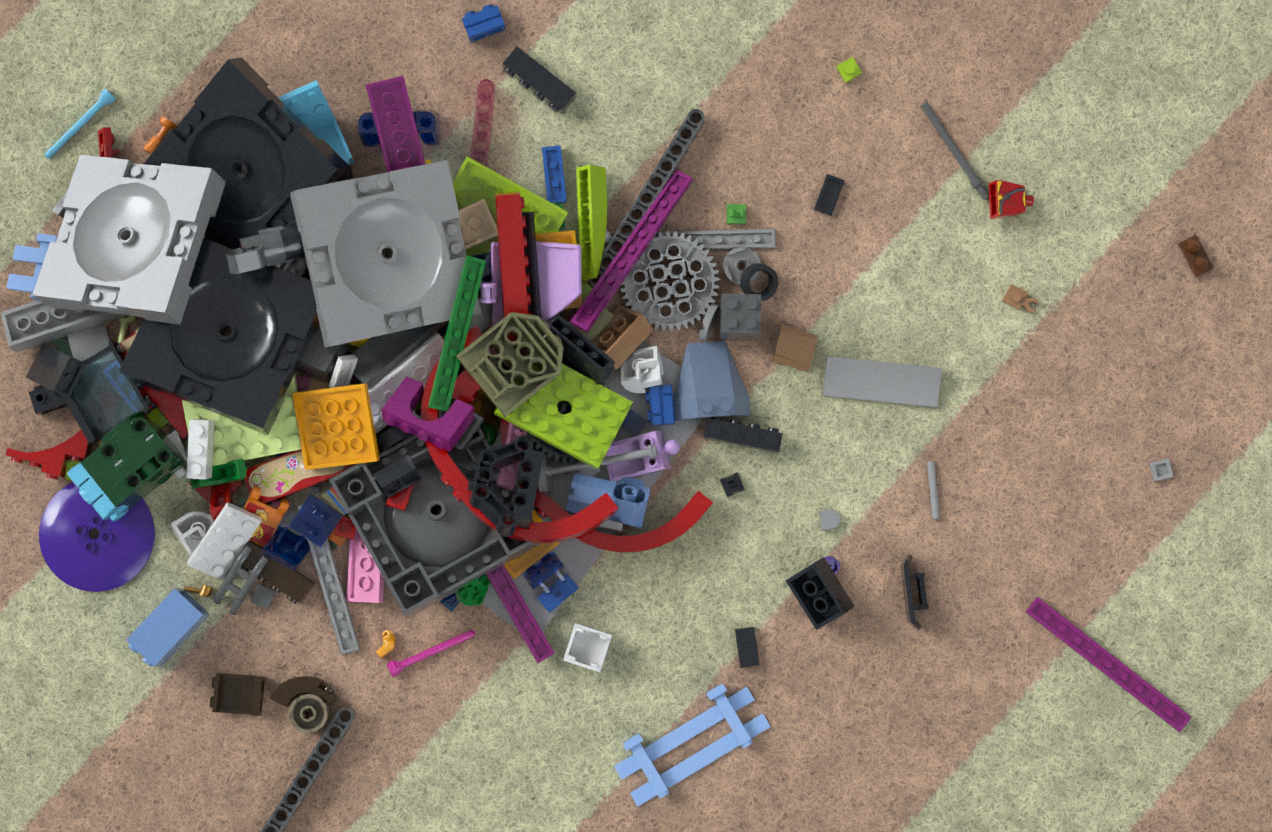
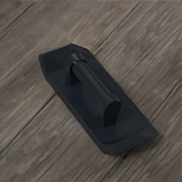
(908, 592)

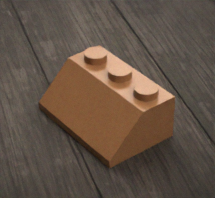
(623, 334)

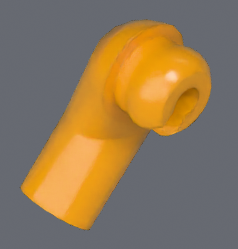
(388, 643)

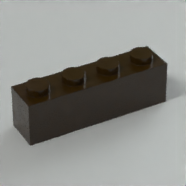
(280, 576)

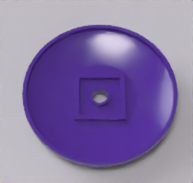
(89, 562)

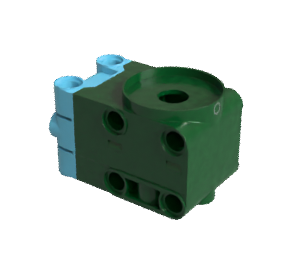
(126, 466)

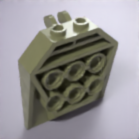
(486, 369)

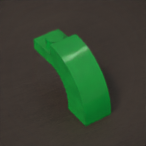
(222, 474)

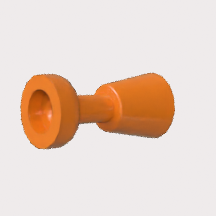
(156, 140)

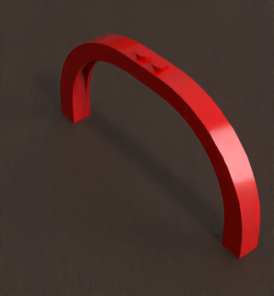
(537, 532)
(624, 544)

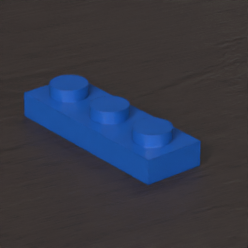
(554, 174)

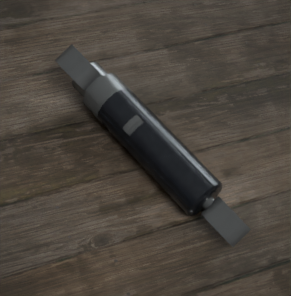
(267, 249)

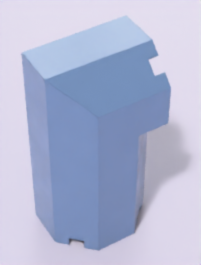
(627, 494)

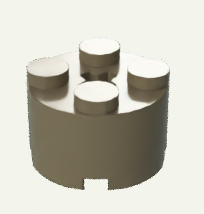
(299, 717)

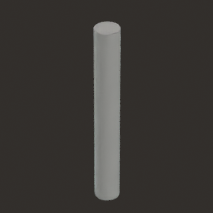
(933, 490)

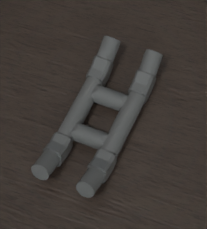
(250, 577)

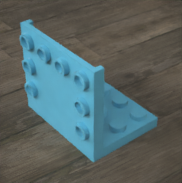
(314, 111)

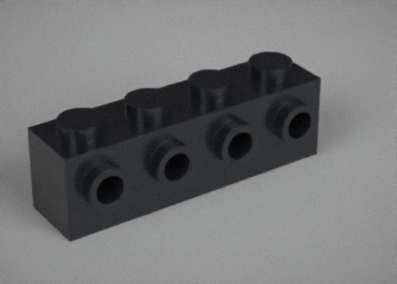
(539, 80)
(581, 351)
(46, 400)
(742, 435)

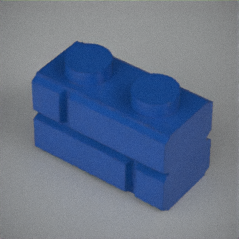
(483, 23)
(661, 405)

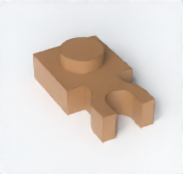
(1017, 297)

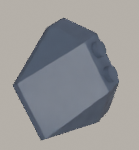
(709, 384)

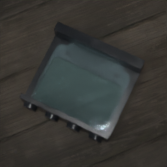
(105, 395)

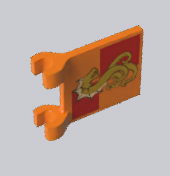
(269, 515)

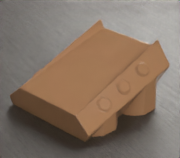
(795, 348)

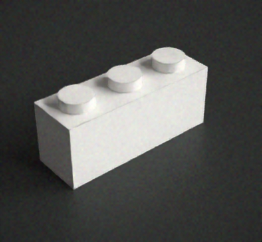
(200, 448)

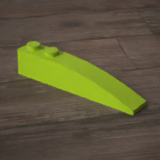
(591, 218)

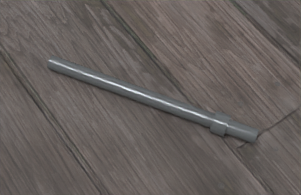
(976, 182)

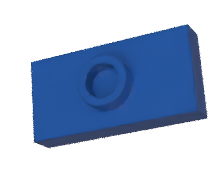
(559, 592)

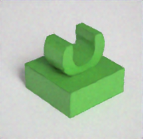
(736, 213)

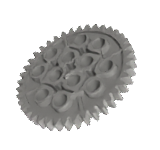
(697, 300)

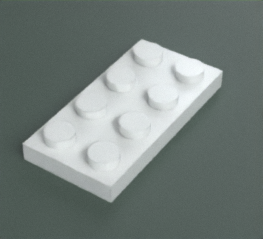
(224, 541)

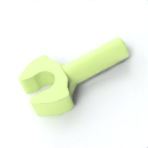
(124, 327)

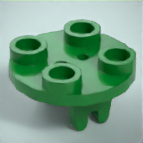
(471, 596)

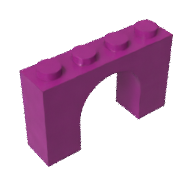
(441, 432)

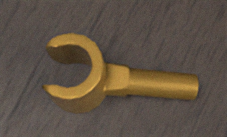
(204, 591)

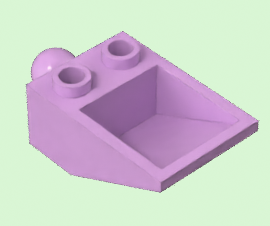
(645, 465)

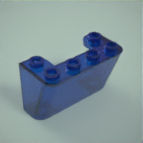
(426, 123)

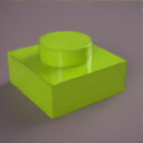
(849, 70)

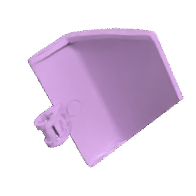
(558, 279)

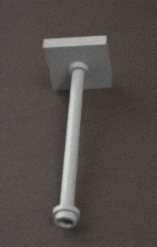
(545, 481)

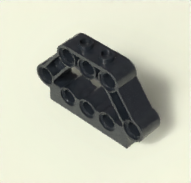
(489, 504)

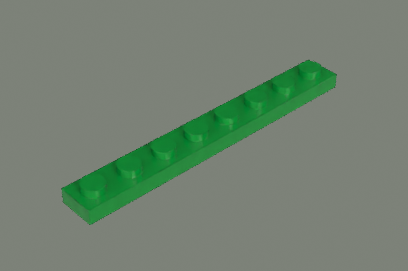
(456, 333)

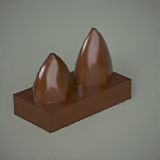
(1195, 256)

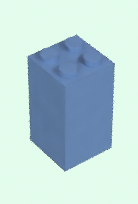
(167, 628)

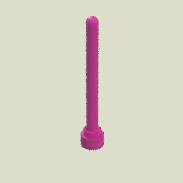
(396, 667)

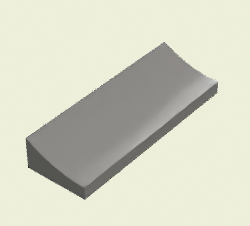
(39, 324)
(882, 382)

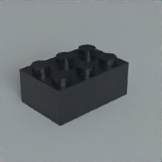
(820, 593)

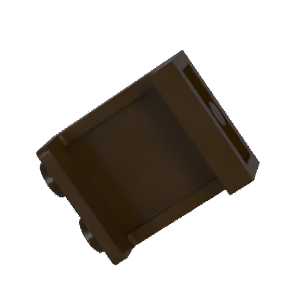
(237, 694)

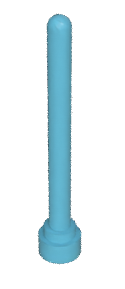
(104, 99)

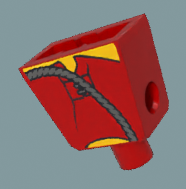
(1007, 199)

